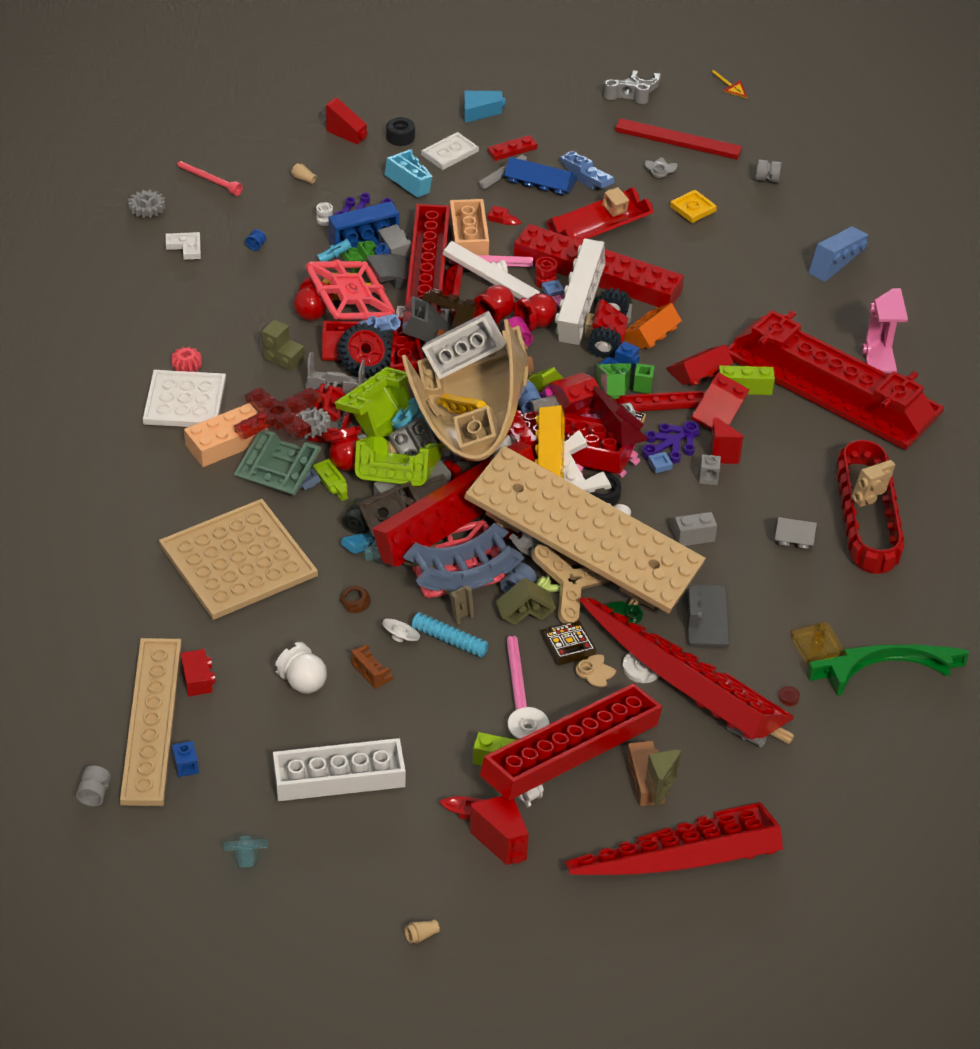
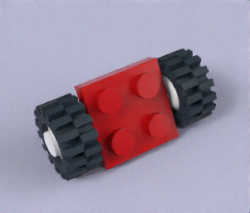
(609, 323)

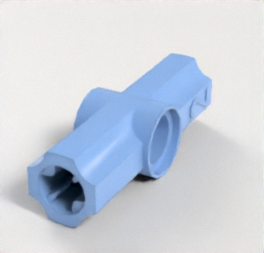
(385, 323)

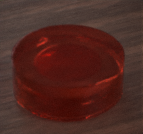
(789, 696)

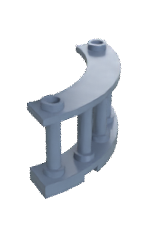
(476, 577)

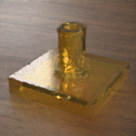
(817, 642)

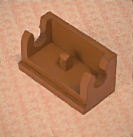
(369, 667)

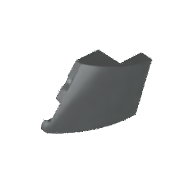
(390, 268)

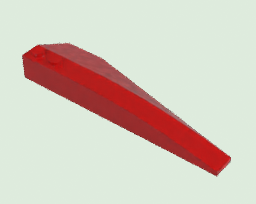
(726, 837)

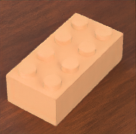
(469, 225)
(216, 437)

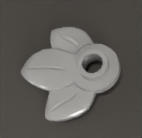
(660, 167)

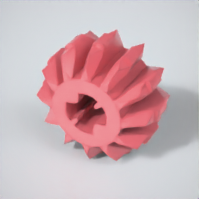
(186, 360)

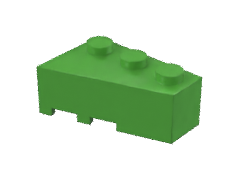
(614, 378)

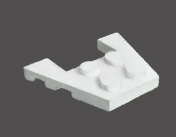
(572, 472)

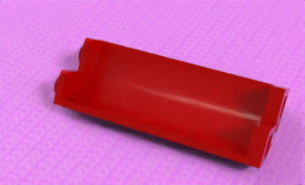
(596, 219)

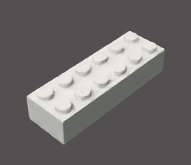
(581, 291)
(339, 769)

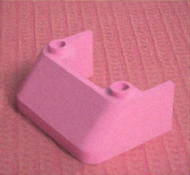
(885, 314)

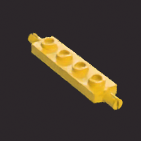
(459, 404)

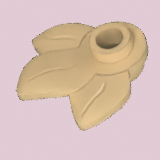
(595, 670)

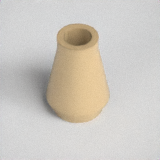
(303, 173)
(419, 931)

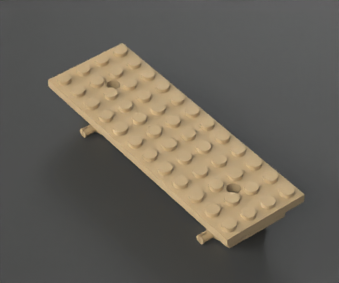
(586, 529)

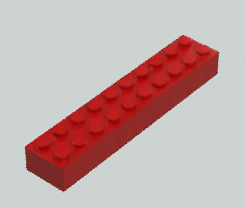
(427, 249)
(636, 277)
(434, 514)
(570, 741)

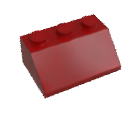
(700, 365)

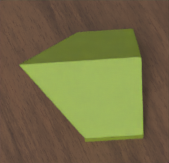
(544, 378)

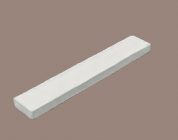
(488, 271)

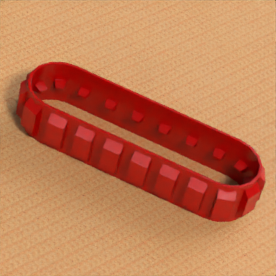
(865, 557)

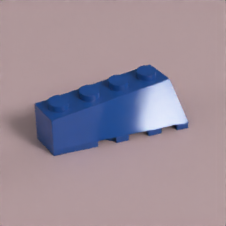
(540, 175)

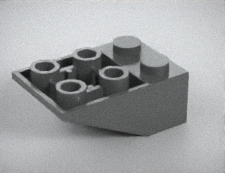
(422, 320)

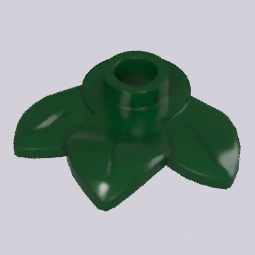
(622, 608)

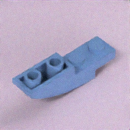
(584, 170)

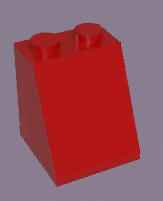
(500, 828)

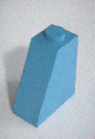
(482, 104)

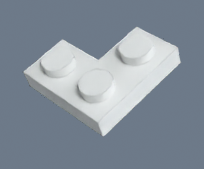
(187, 241)

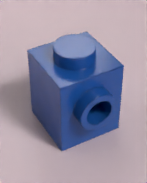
(627, 354)
(185, 759)

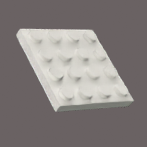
(183, 398)

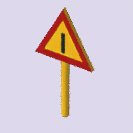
(735, 89)

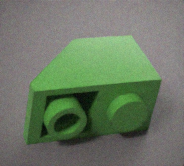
(643, 378)

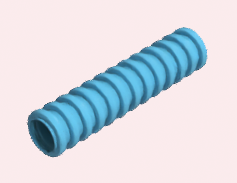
(449, 634)

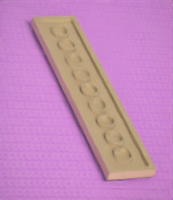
(151, 723)

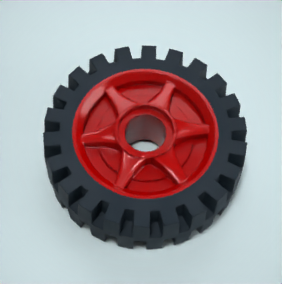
(364, 337)

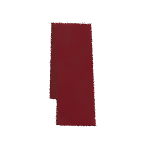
(617, 419)

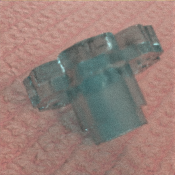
(246, 850)

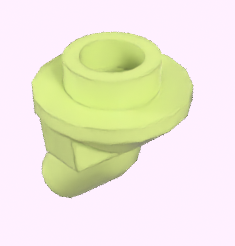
(545, 583)

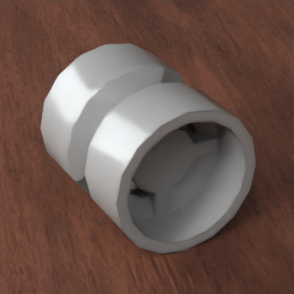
(768, 171)
(93, 786)

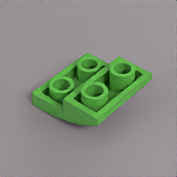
(360, 253)

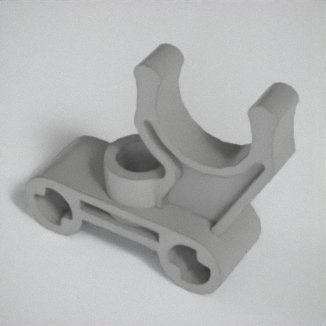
(638, 90)

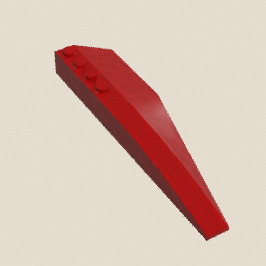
(602, 449)
(718, 692)

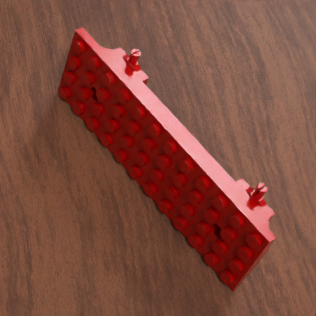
(878, 402)

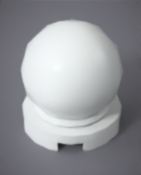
(301, 668)

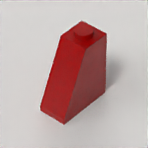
(344, 122)

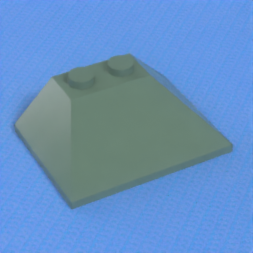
(277, 462)

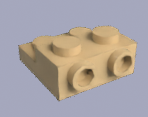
(872, 482)

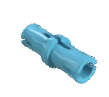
(335, 251)

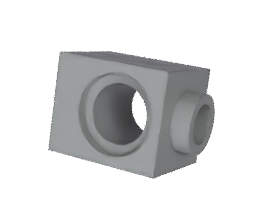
(709, 469)

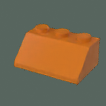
(652, 326)

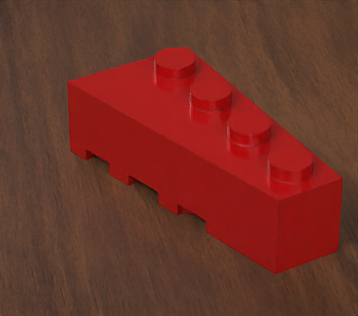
(405, 345)

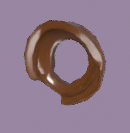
(359, 605)

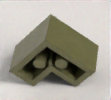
(279, 348)
(525, 599)

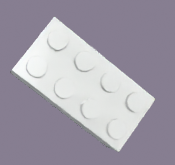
(464, 345)

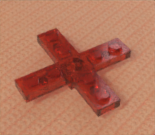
(278, 413)

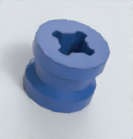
(255, 240)

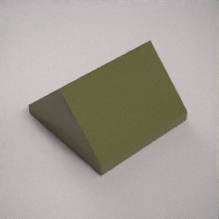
(662, 773)

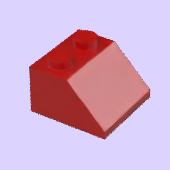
(574, 392)

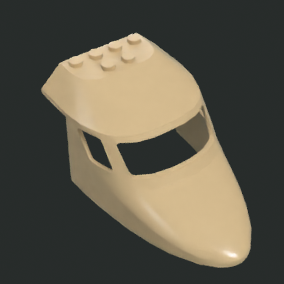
(494, 379)

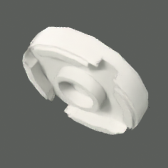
(637, 670)

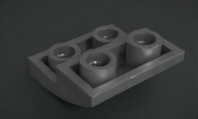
(411, 437)

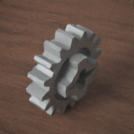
(146, 204)
(318, 420)

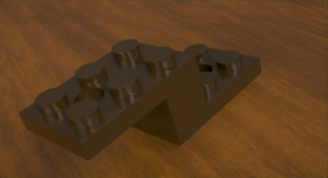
(464, 309)
(396, 500)

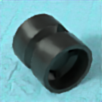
(353, 519)

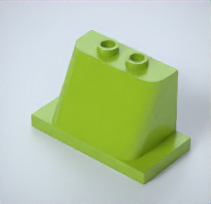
(377, 401)

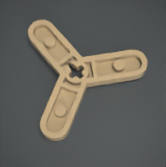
(569, 592)

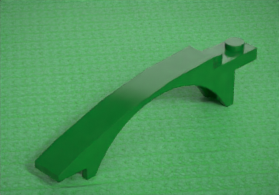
(842, 668)

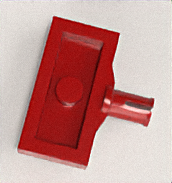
(328, 401)

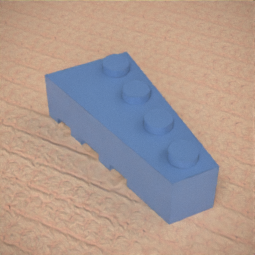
(837, 252)

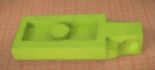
(332, 478)

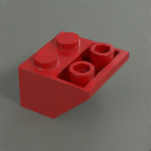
(331, 336)

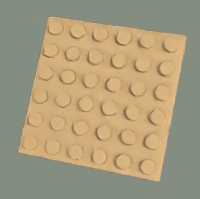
(238, 558)

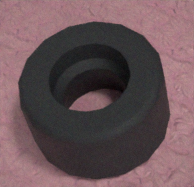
(400, 131)

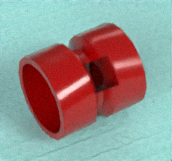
(545, 270)

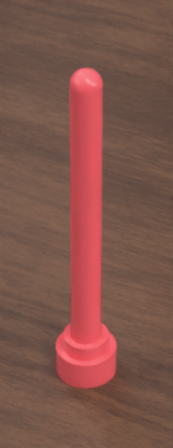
(233, 187)

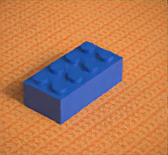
(362, 224)

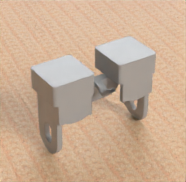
(316, 378)

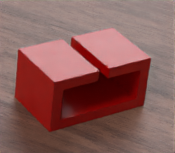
(197, 672)

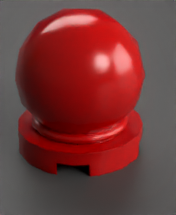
(496, 300)
(308, 303)
(536, 311)
(343, 447)

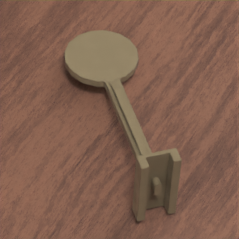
(460, 599)

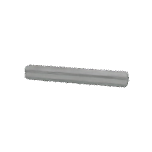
(496, 175)

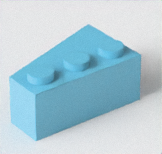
(408, 173)

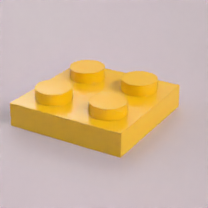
(693, 206)

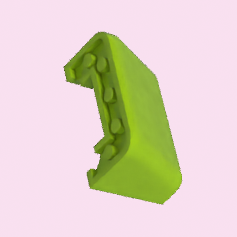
(377, 464)

